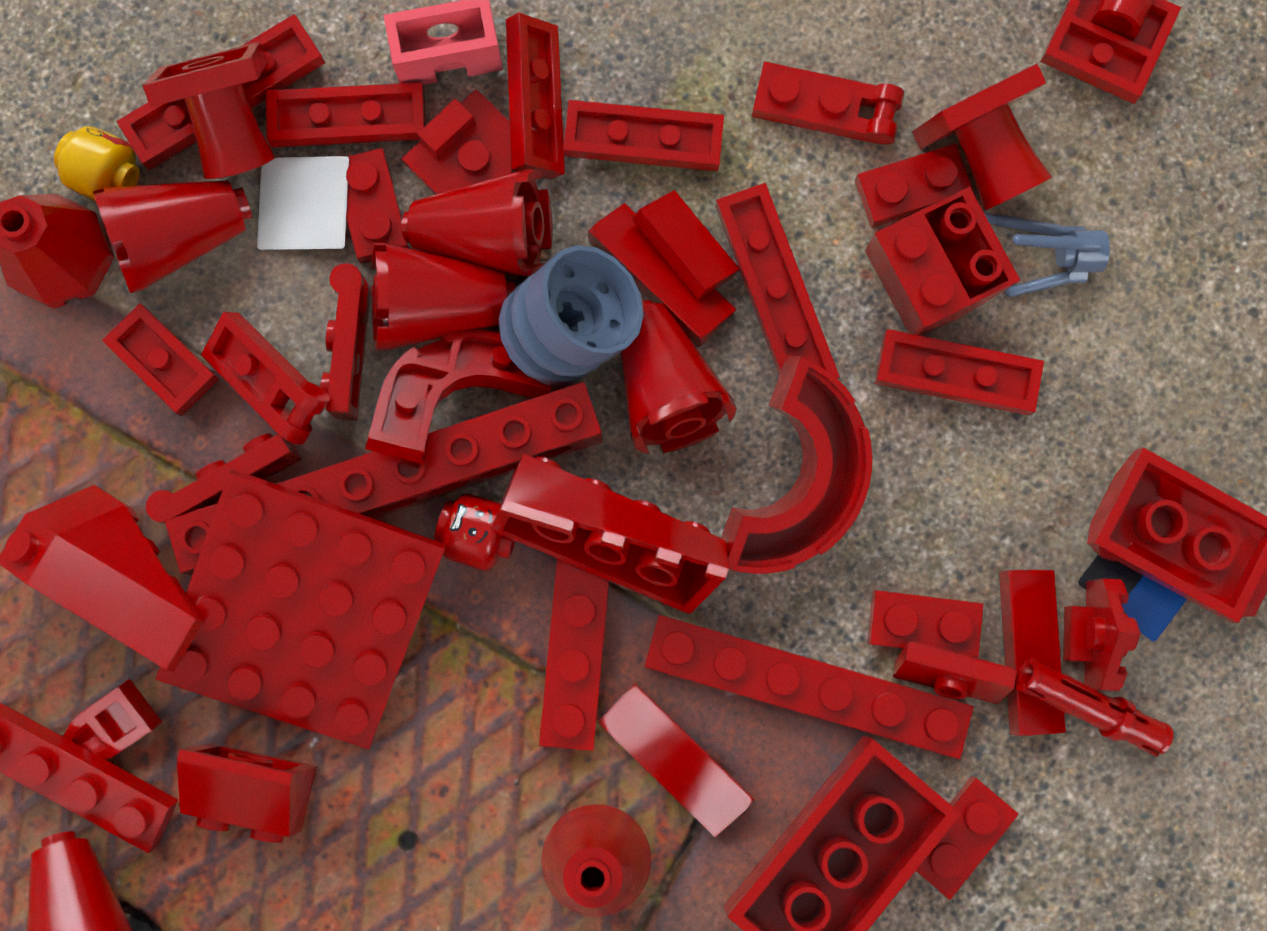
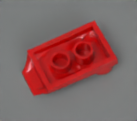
(1183, 535)

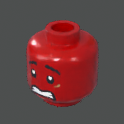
(468, 533)

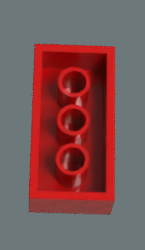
(845, 849)

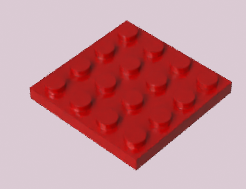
(303, 609)

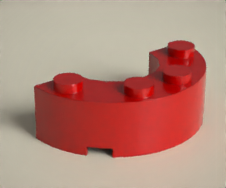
(830, 481)

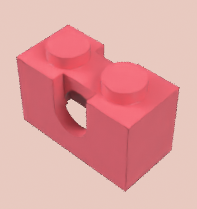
(420, 56)

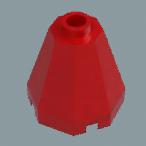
(52, 248)

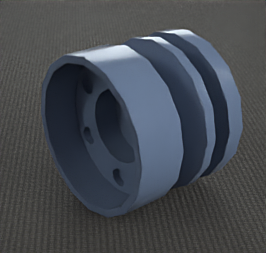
(571, 316)

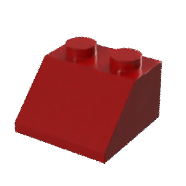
(244, 790)

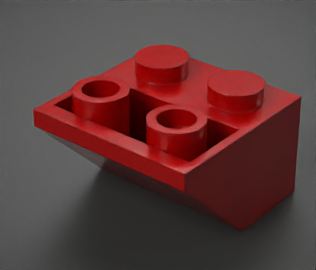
(941, 263)

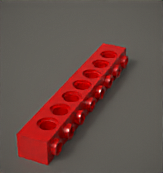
(450, 462)

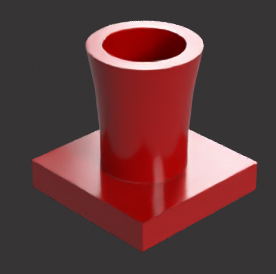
(218, 107)
(992, 138)

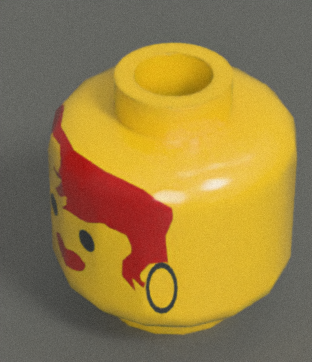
(94, 160)

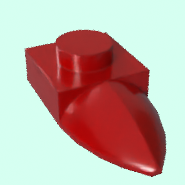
(113, 722)

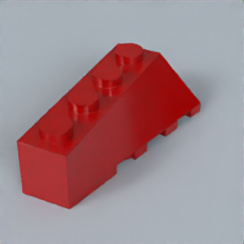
(611, 534)

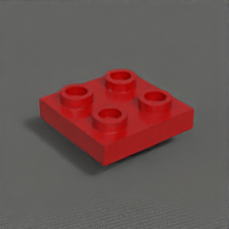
(1111, 42)

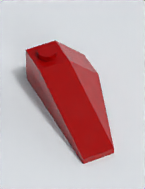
(106, 571)

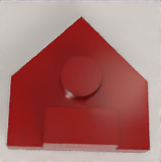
(462, 146)
(1101, 634)

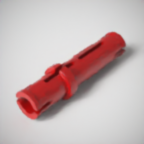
(1113, 717)

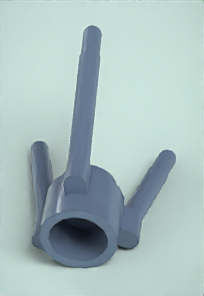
(1074, 247)

